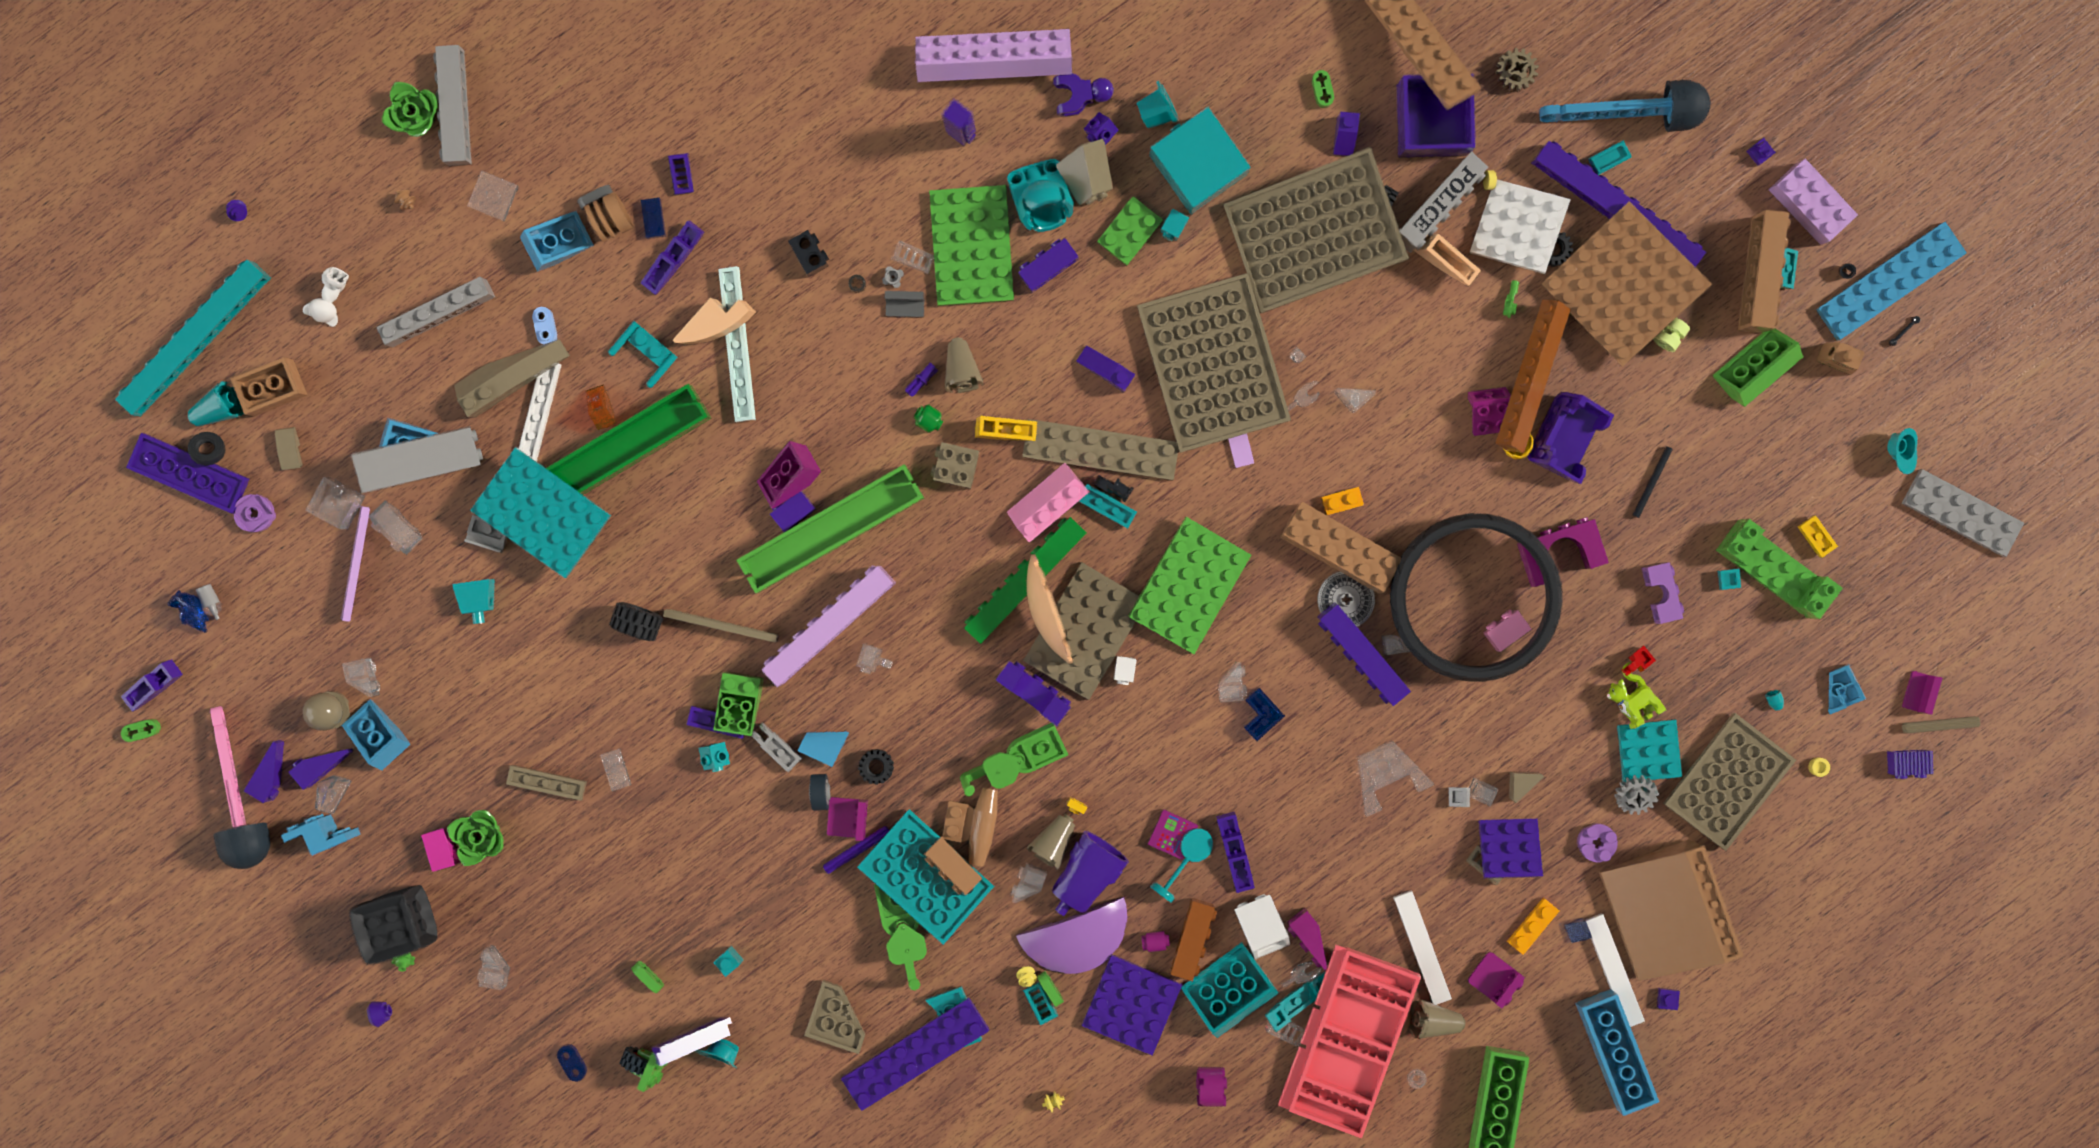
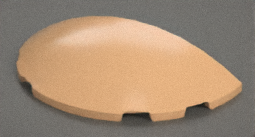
(1045, 612)

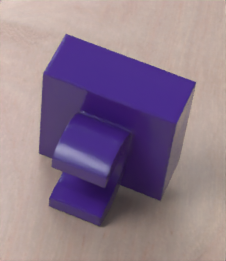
(1760, 151)

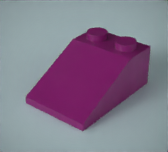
(788, 474)

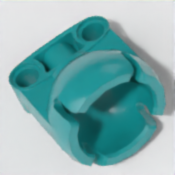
(1041, 195)

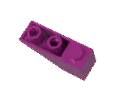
(1309, 933)

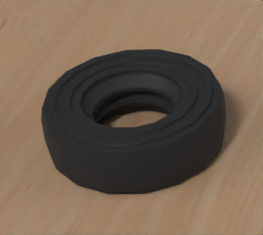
(206, 459)

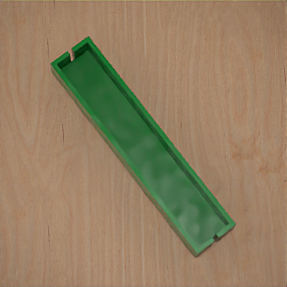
(632, 440)

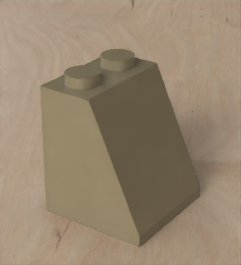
(1087, 172)

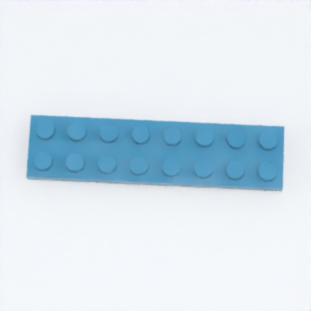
(1891, 281)

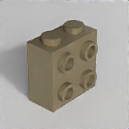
(955, 465)

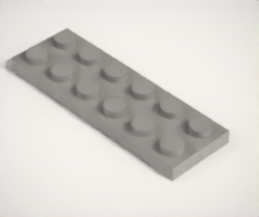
(1962, 513)

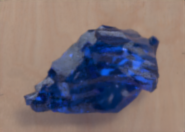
(190, 610)

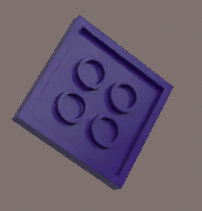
(1510, 848)

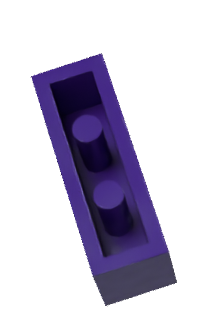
(1048, 264)

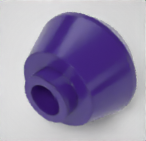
(378, 1013)

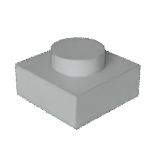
(1459, 797)

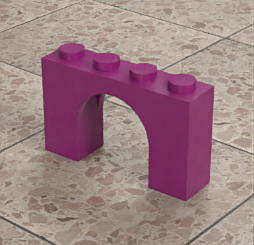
(1583, 534)

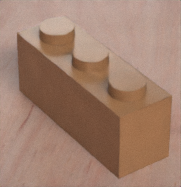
(952, 866)

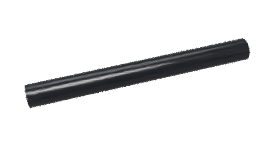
(1652, 482)

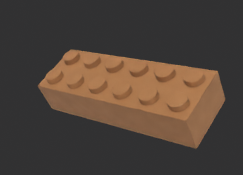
(1764, 271)
(1341, 548)

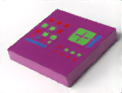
(1169, 833)

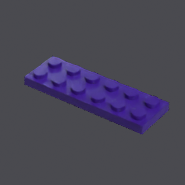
(178, 470)

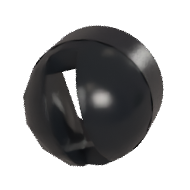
(1850, 267)

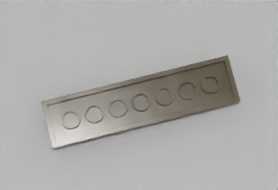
(1103, 450)

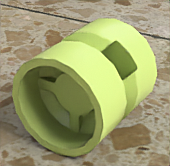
(1670, 336)

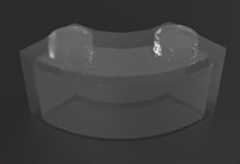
(395, 528)

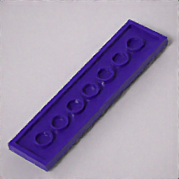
(915, 1054)

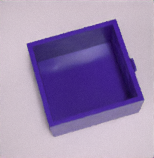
(1427, 126)

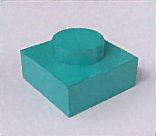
(1729, 579)

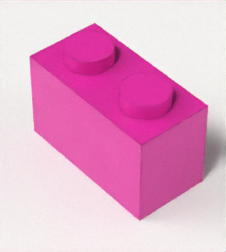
(440, 849)

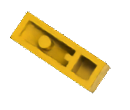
(1005, 429)

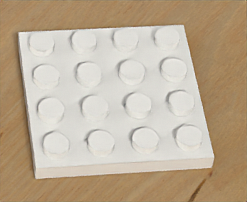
(1520, 226)

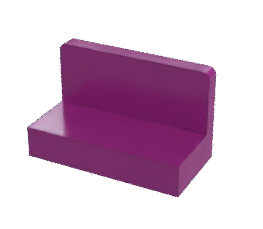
(1922, 692)

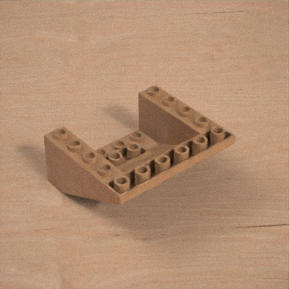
(1670, 911)

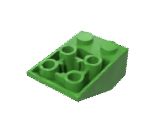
(738, 703)

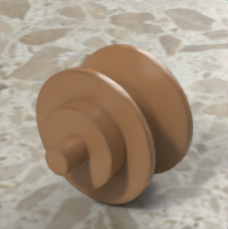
(404, 199)

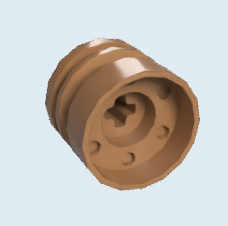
(608, 217)

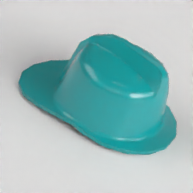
(1904, 450)
(722, 1051)

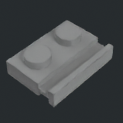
(484, 535)

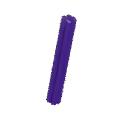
(855, 850)

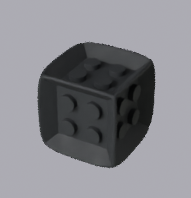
(393, 925)

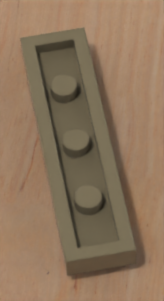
(546, 782)

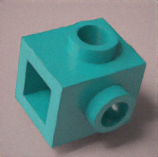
(714, 756)

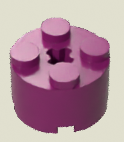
(1211, 1086)

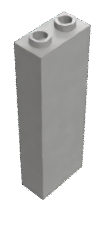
(416, 459)

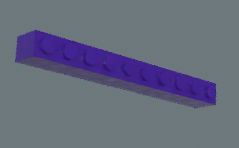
(1605, 197)

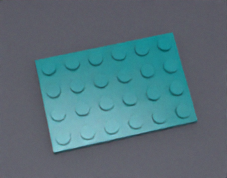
(540, 512)
(905, 876)

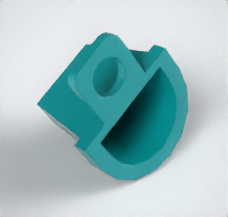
(1157, 108)

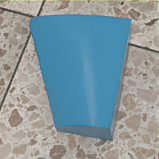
(1843, 689)
(823, 745)

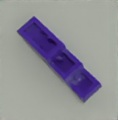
(672, 257)
(1235, 852)

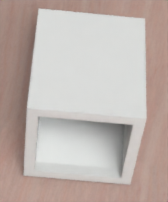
(1262, 926)

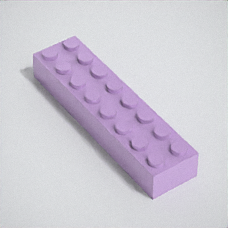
(993, 55)
(828, 626)

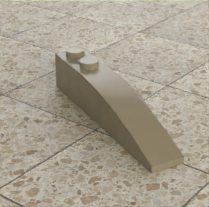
(505, 376)

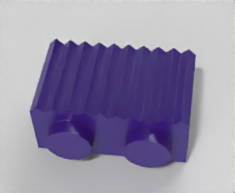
(1910, 762)

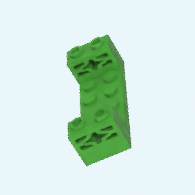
(1778, 570)

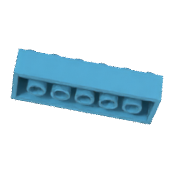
(1617, 1052)

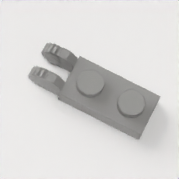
(777, 748)

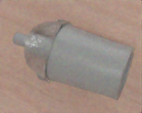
(209, 601)

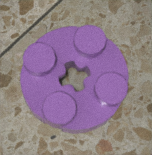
(243, 511)
(1606, 836)

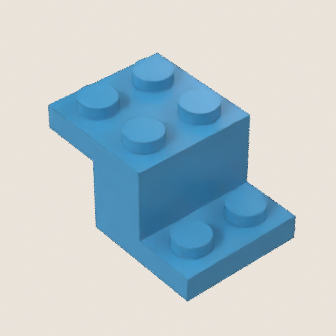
(320, 833)

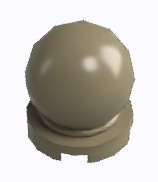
(326, 711)

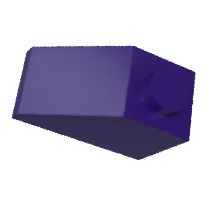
(1346, 133)

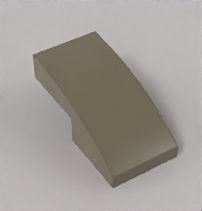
(287, 448)

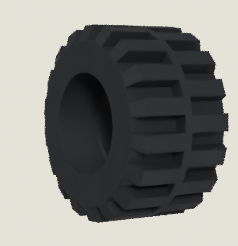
(635, 621)

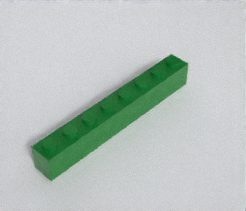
(1015, 589)

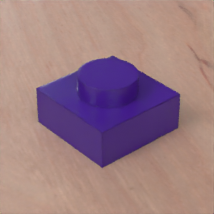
(1668, 999)

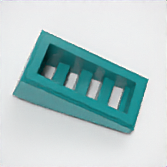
(1050, 1006)

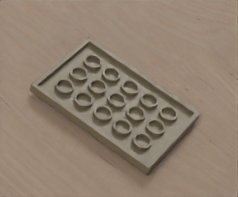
(1095, 626)
(1729, 781)

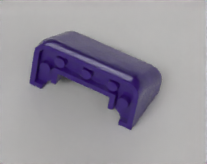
(1567, 434)

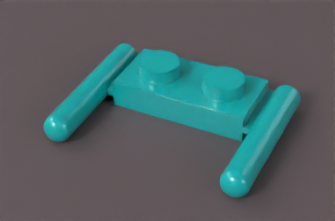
(648, 346)

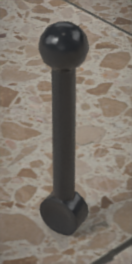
(1915, 320)

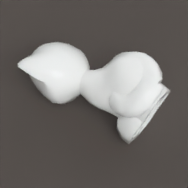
(322, 308)

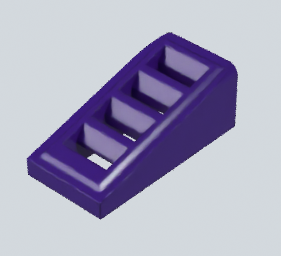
(674, 174)

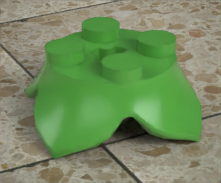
(403, 99)
(463, 832)

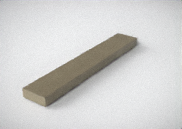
(721, 625)

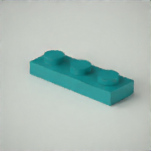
(1108, 506)

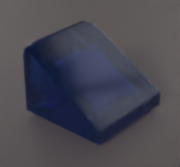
(1578, 930)

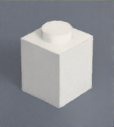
(1124, 670)

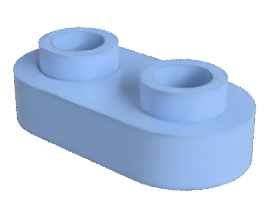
(544, 325)

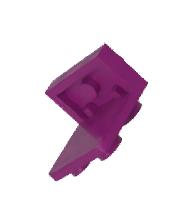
(1496, 979)

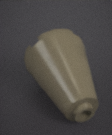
(961, 368)
(1053, 841)
(1433, 1020)

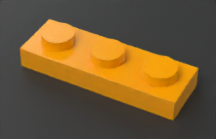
(1533, 926)

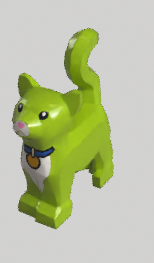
(1640, 698)

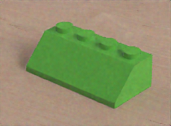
(1758, 366)

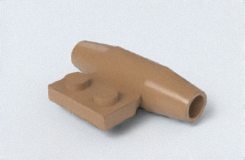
(973, 824)

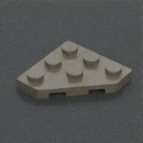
(835, 1020)

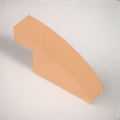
(1448, 259)
(714, 322)

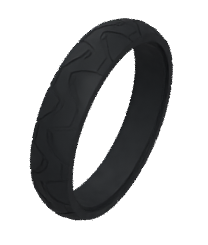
(1512, 664)

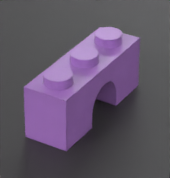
(1669, 607)

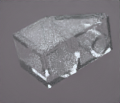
(362, 676)
(1231, 685)
(1030, 882)
(494, 969)

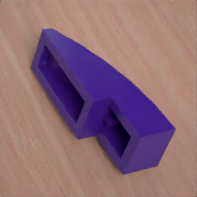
(151, 685)

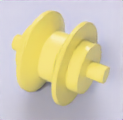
(1026, 976)
(1053, 1101)

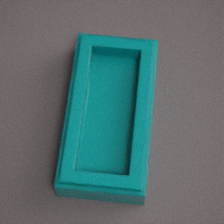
(1610, 158)

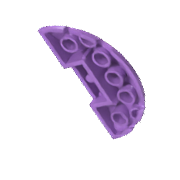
(1077, 941)

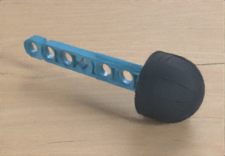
(1682, 107)

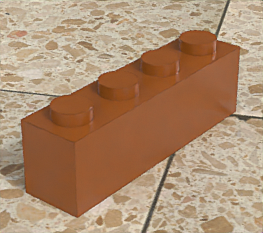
(1192, 939)

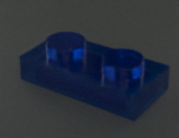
(653, 218)

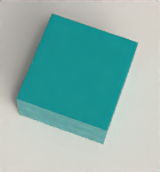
(1199, 160)

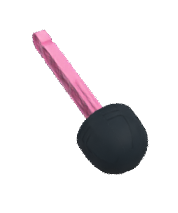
(243, 844)

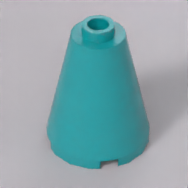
(216, 406)

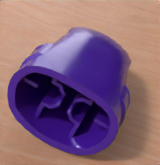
(1088, 872)

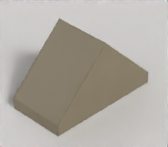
(1522, 783)

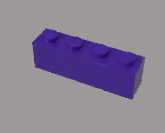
(959, 123)

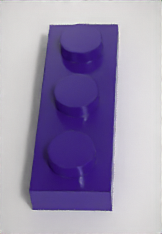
(705, 719)

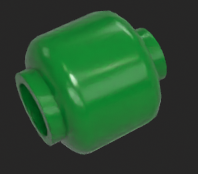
(928, 418)

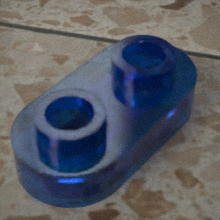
(571, 1063)

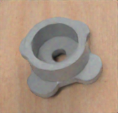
(890, 272)

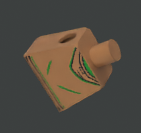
(1844, 357)

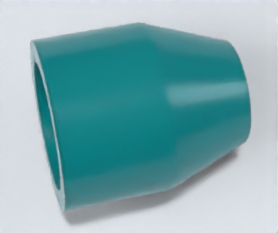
(1775, 699)

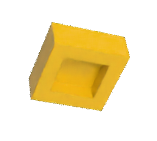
(1076, 806)

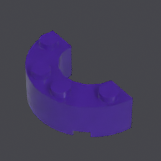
(1034, 692)

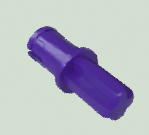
(921, 379)

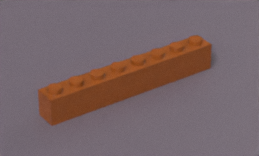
(1533, 376)

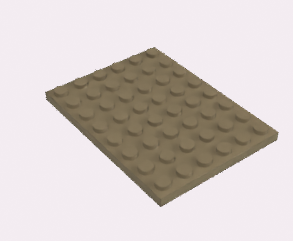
(1316, 231)
(1213, 363)

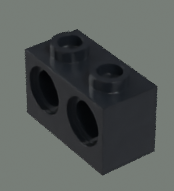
(805, 255)

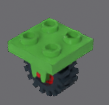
(642, 1064)

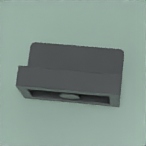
(904, 304)

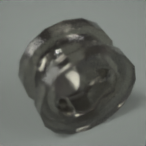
(859, 278)

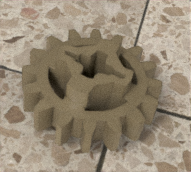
(1519, 76)

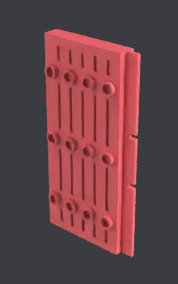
(1349, 1040)

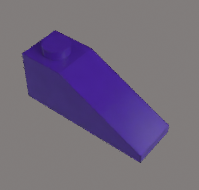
(1105, 368)
(311, 770)
(268, 775)

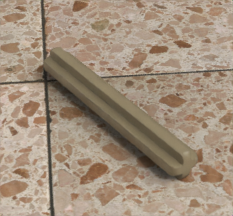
(1943, 724)

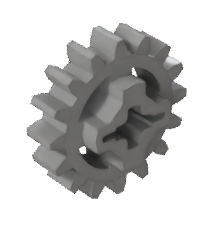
(1636, 794)

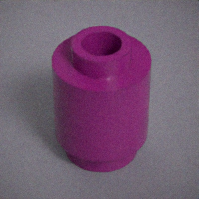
(1155, 941)

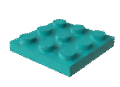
(1650, 750)

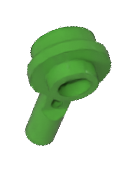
(1510, 306)

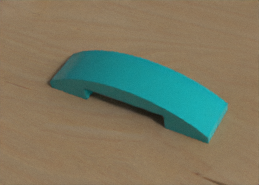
(1294, 1003)

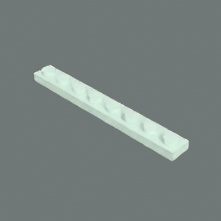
(737, 349)

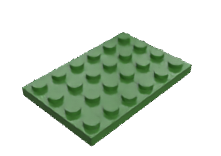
(971, 245)
(1189, 585)

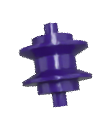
(236, 210)

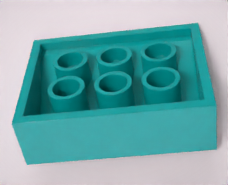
(1229, 990)

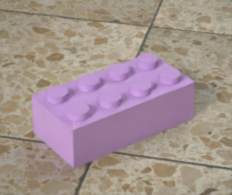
(1813, 202)

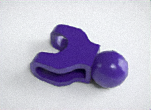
(1082, 93)

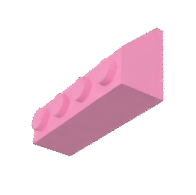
(1047, 502)

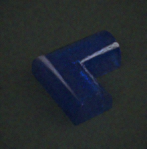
(1267, 714)

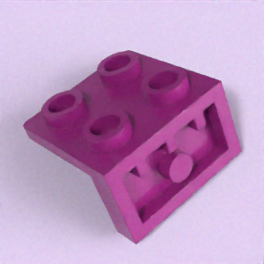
(1488, 409)
(847, 817)

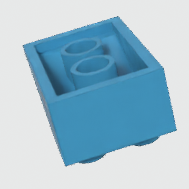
(556, 240)
(399, 431)
(375, 735)

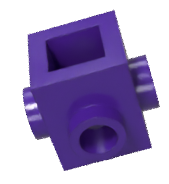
(1100, 128)

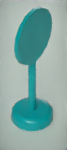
(1195, 847)

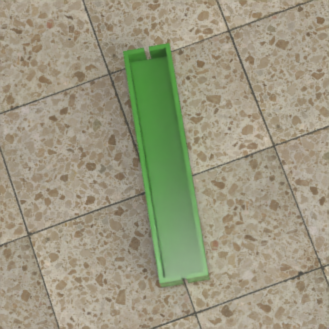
(830, 529)

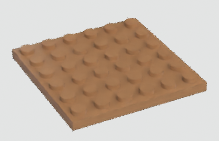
(1626, 284)

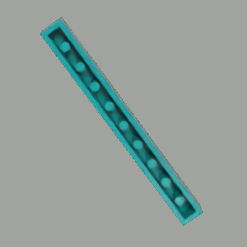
(192, 338)

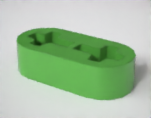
(1327, 88)
(139, 726)
(647, 976)
(1050, 988)

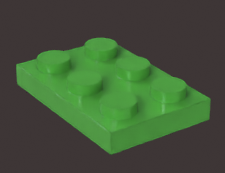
(1130, 231)

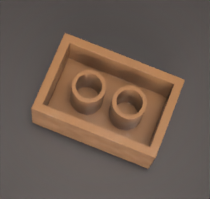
(269, 386)

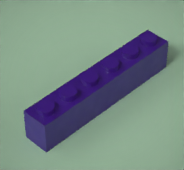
(1364, 654)

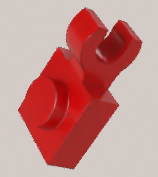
(1640, 660)

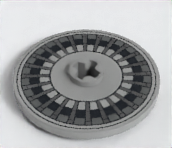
(1361, 597)

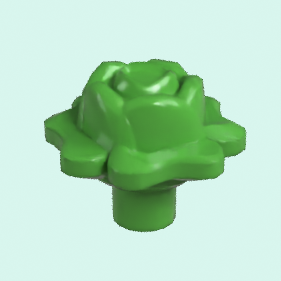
(403, 962)

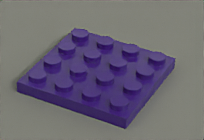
(1131, 1004)

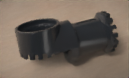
(1118, 488)

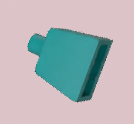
(475, 598)

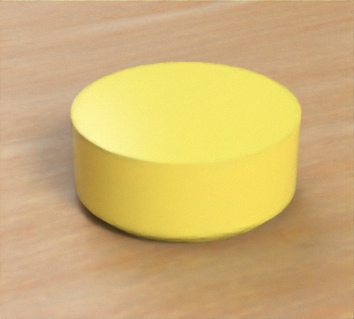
(1490, 180)
(1819, 767)

